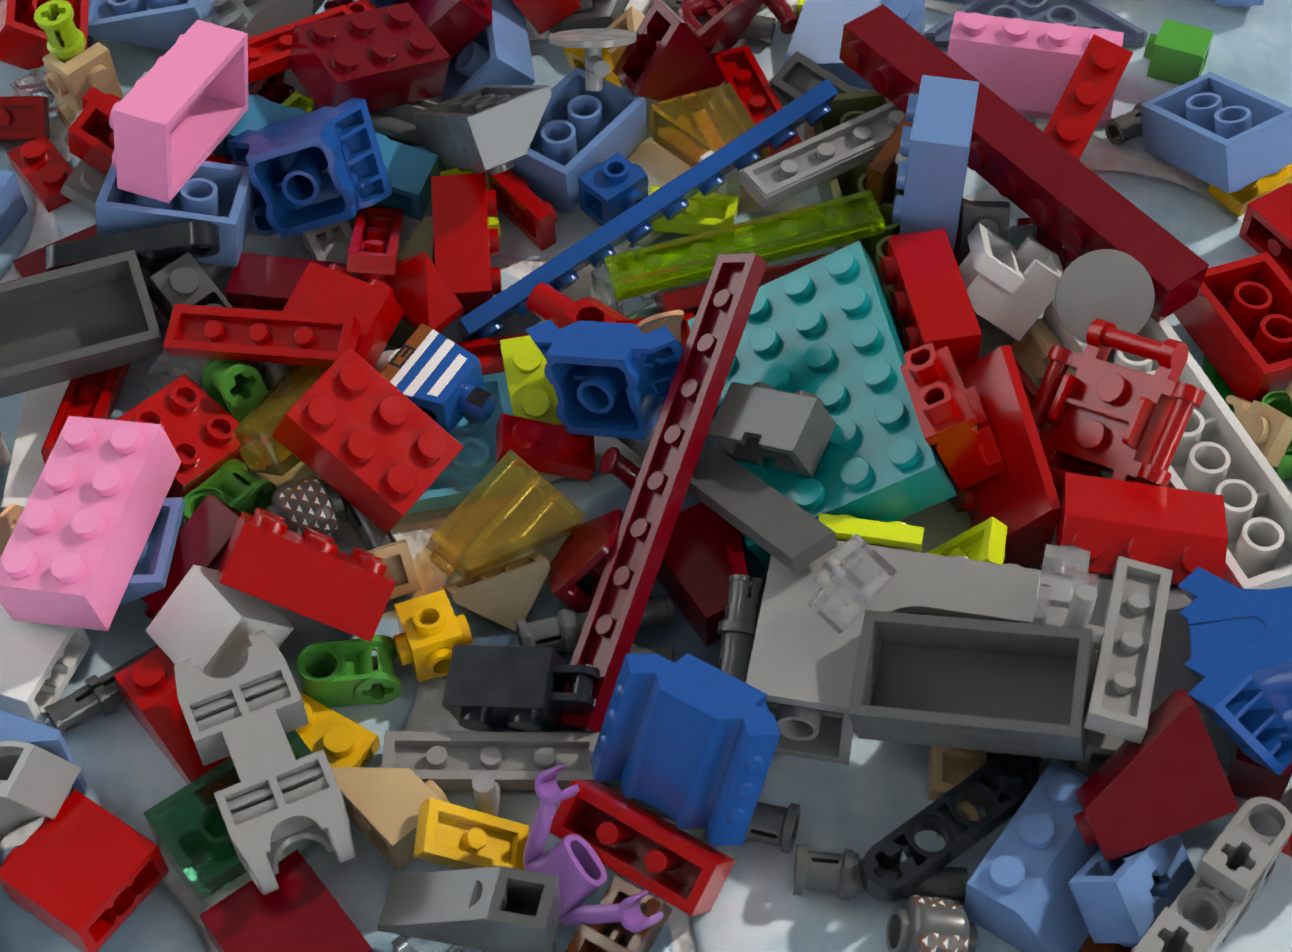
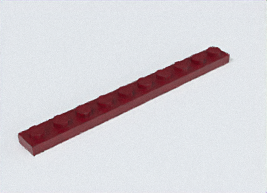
(664, 478)

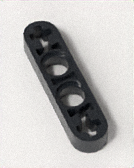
(151, 245)
(945, 820)

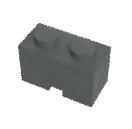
(773, 425)

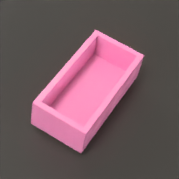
(180, 111)
(87, 522)

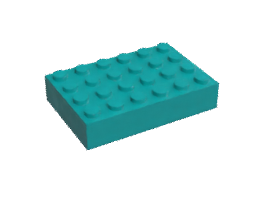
(838, 338)

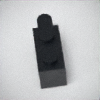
(515, 687)

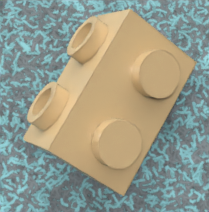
(75, 77)

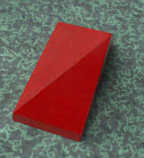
(423, 293)

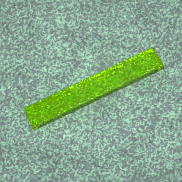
(769, 236)

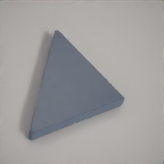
(1068, 12)

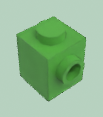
(1178, 52)

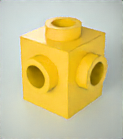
(428, 634)

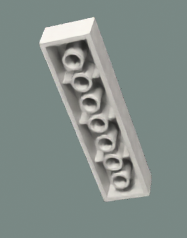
(1220, 460)

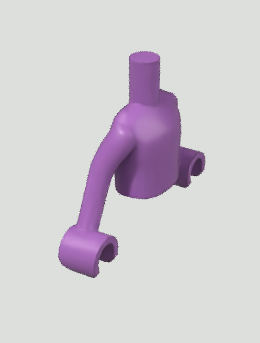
(576, 865)

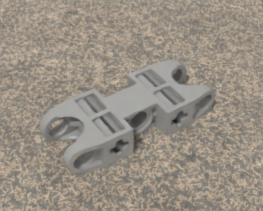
(276, 795)
(1223, 885)

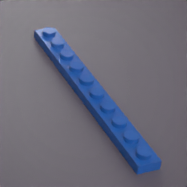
(637, 220)

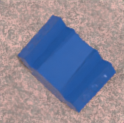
(312, 169)
(608, 375)
(1243, 663)
(688, 743)

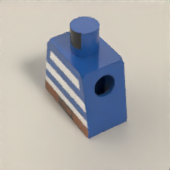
(440, 378)

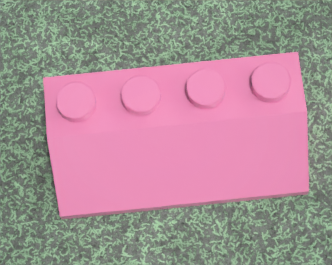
(1023, 59)

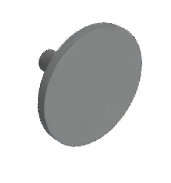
(593, 41)
(1104, 287)

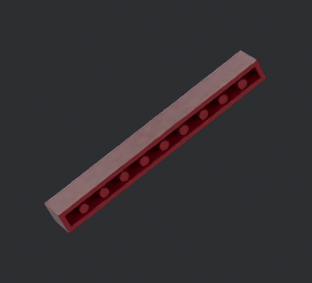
(1026, 162)

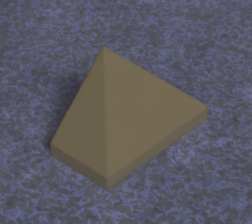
(504, 591)

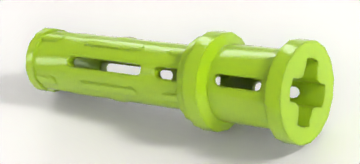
(63, 37)

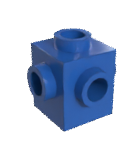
(611, 188)

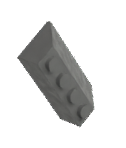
(483, 126)

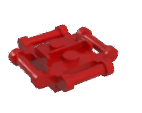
(1112, 412)

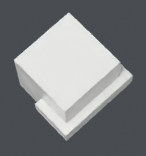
(1009, 283)
(213, 623)

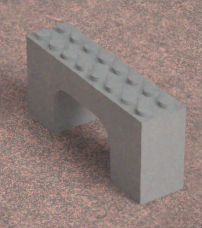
(812, 667)

